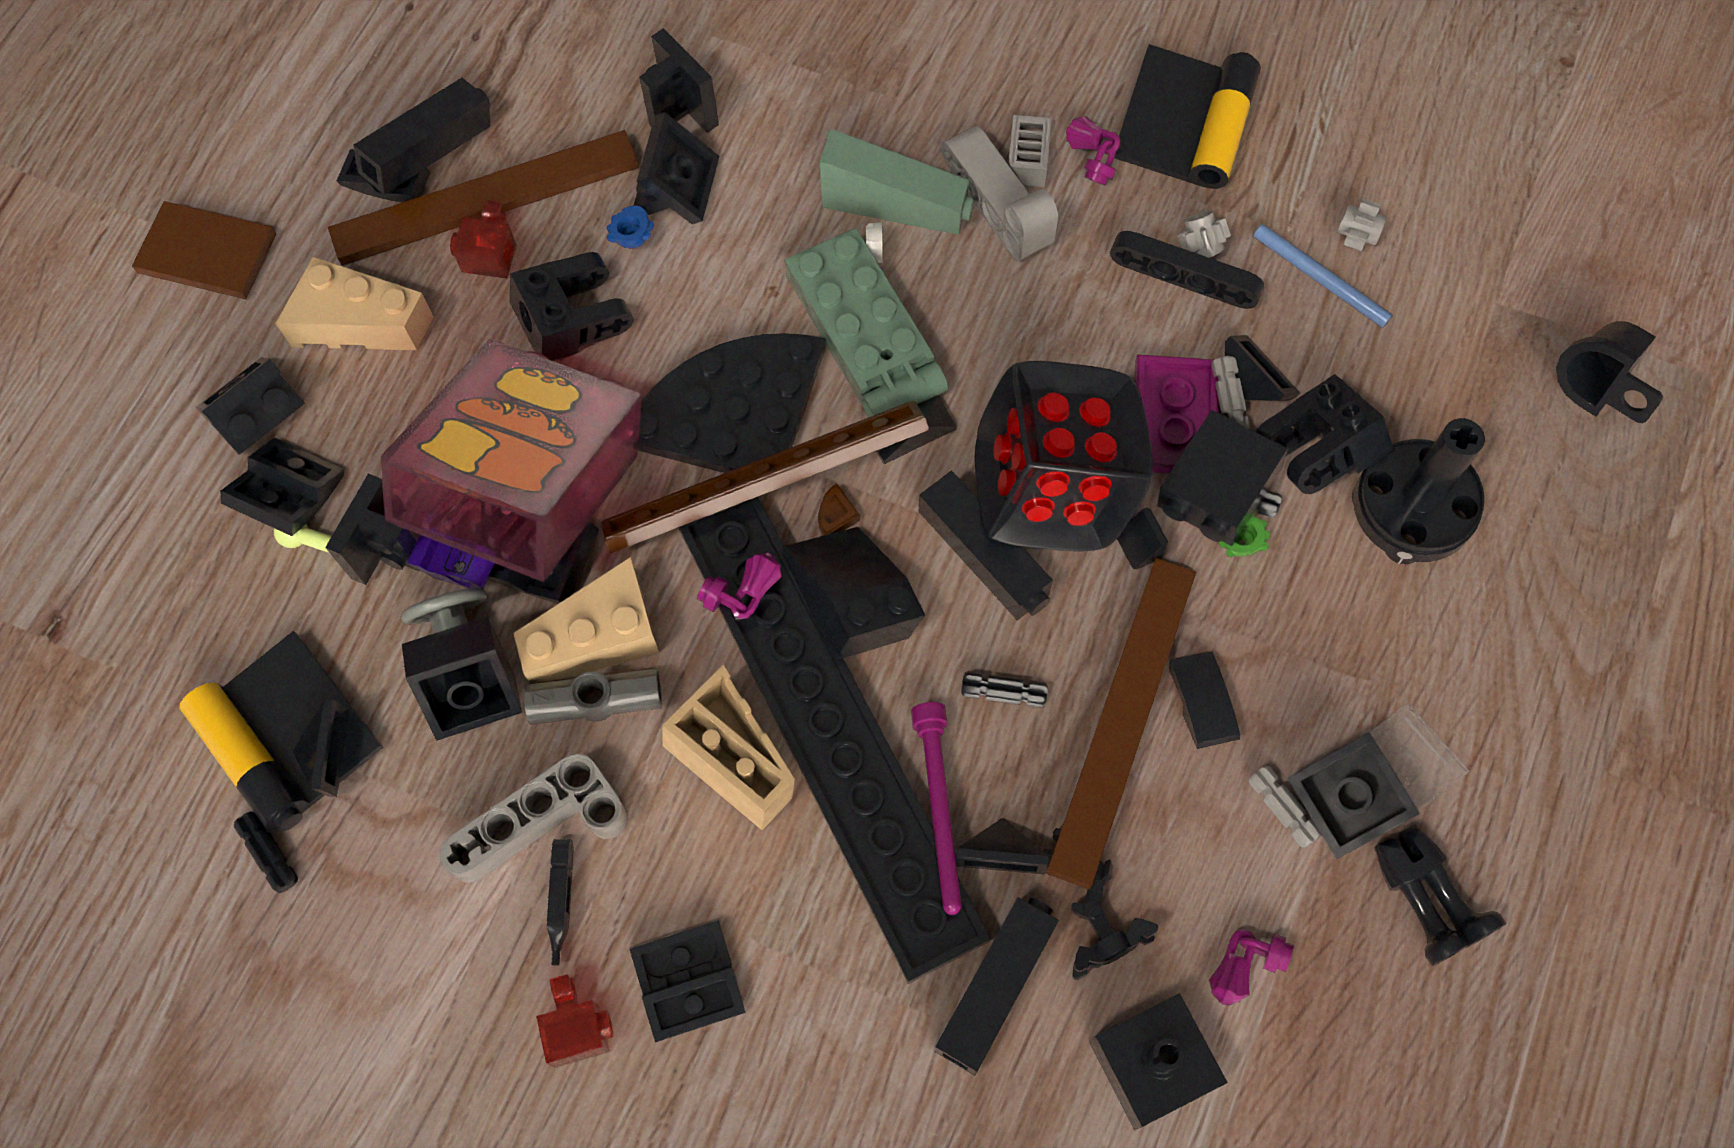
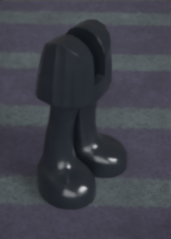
(1424, 860)

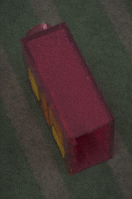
(512, 458)

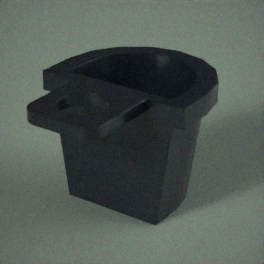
(1599, 369)

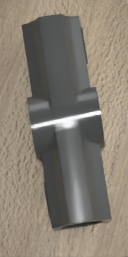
(565, 698)

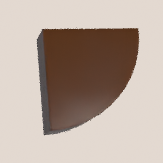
(836, 512)

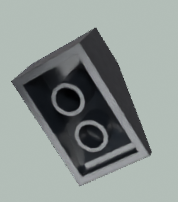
(853, 592)

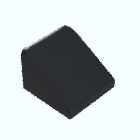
(1143, 539)

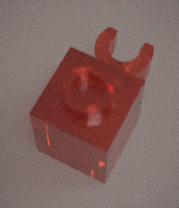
(485, 244)
(574, 1028)

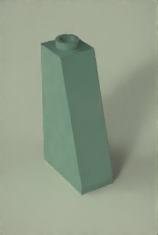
(891, 186)

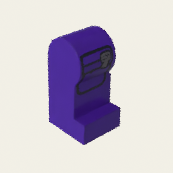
(449, 563)

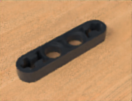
(1187, 269)

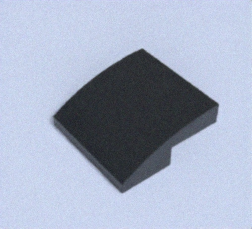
(282, 486)
(687, 980)

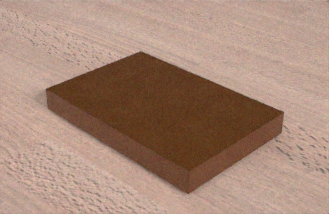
(204, 250)

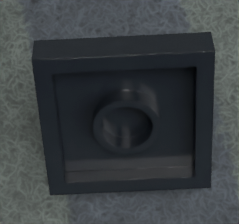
(678, 85)
(675, 171)
(250, 404)
(367, 538)

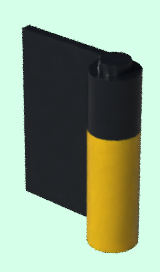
(1188, 115)
(260, 719)

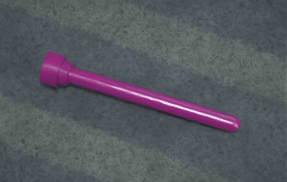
(929, 721)

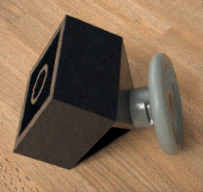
(461, 668)

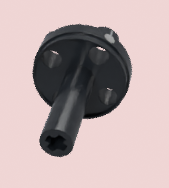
(1422, 495)

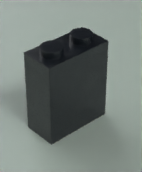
(1221, 478)

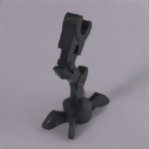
(1111, 944)

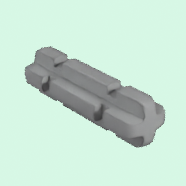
(1229, 390)
(1284, 806)

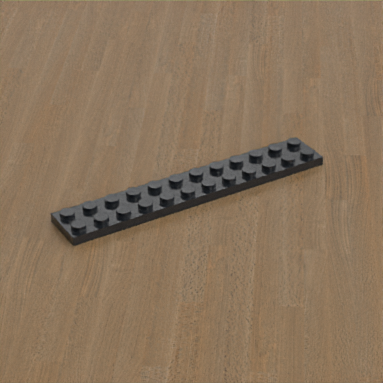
(837, 748)

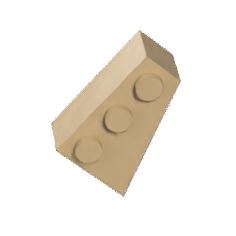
(353, 308)
(589, 629)
(729, 750)

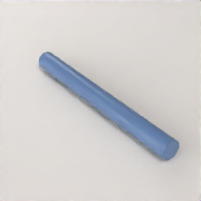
(1323, 276)

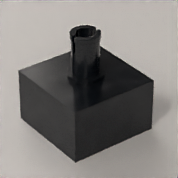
(1157, 1061)

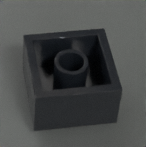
(1353, 795)

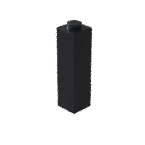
(422, 135)
(1002, 568)
(997, 984)

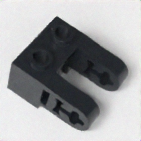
(546, 315)
(1349, 431)

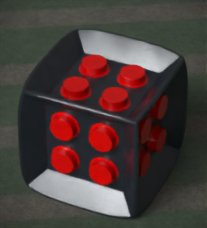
(1062, 456)

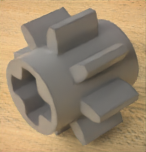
(1361, 224)
(1204, 233)

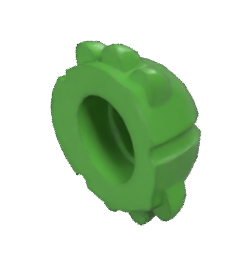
(1254, 536)

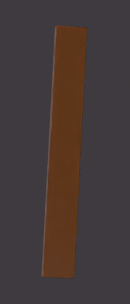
(510, 186)
(763, 476)
(1121, 725)

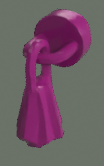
(1087, 135)
(759, 575)
(1231, 978)

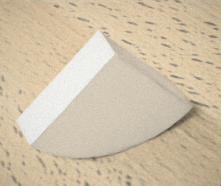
(874, 240)

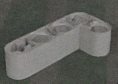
(1018, 218)
(531, 826)

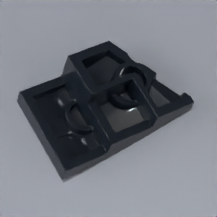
(562, 579)

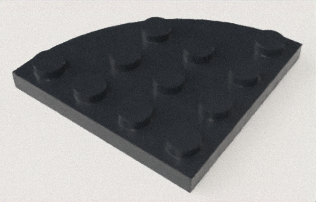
(732, 401)

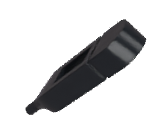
(559, 895)

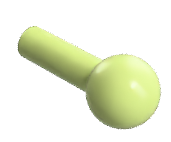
(303, 536)

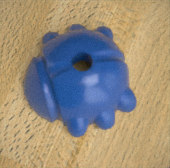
(630, 227)

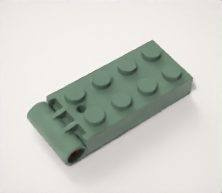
(864, 324)

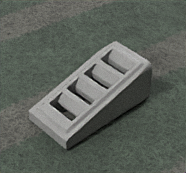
(1030, 172)

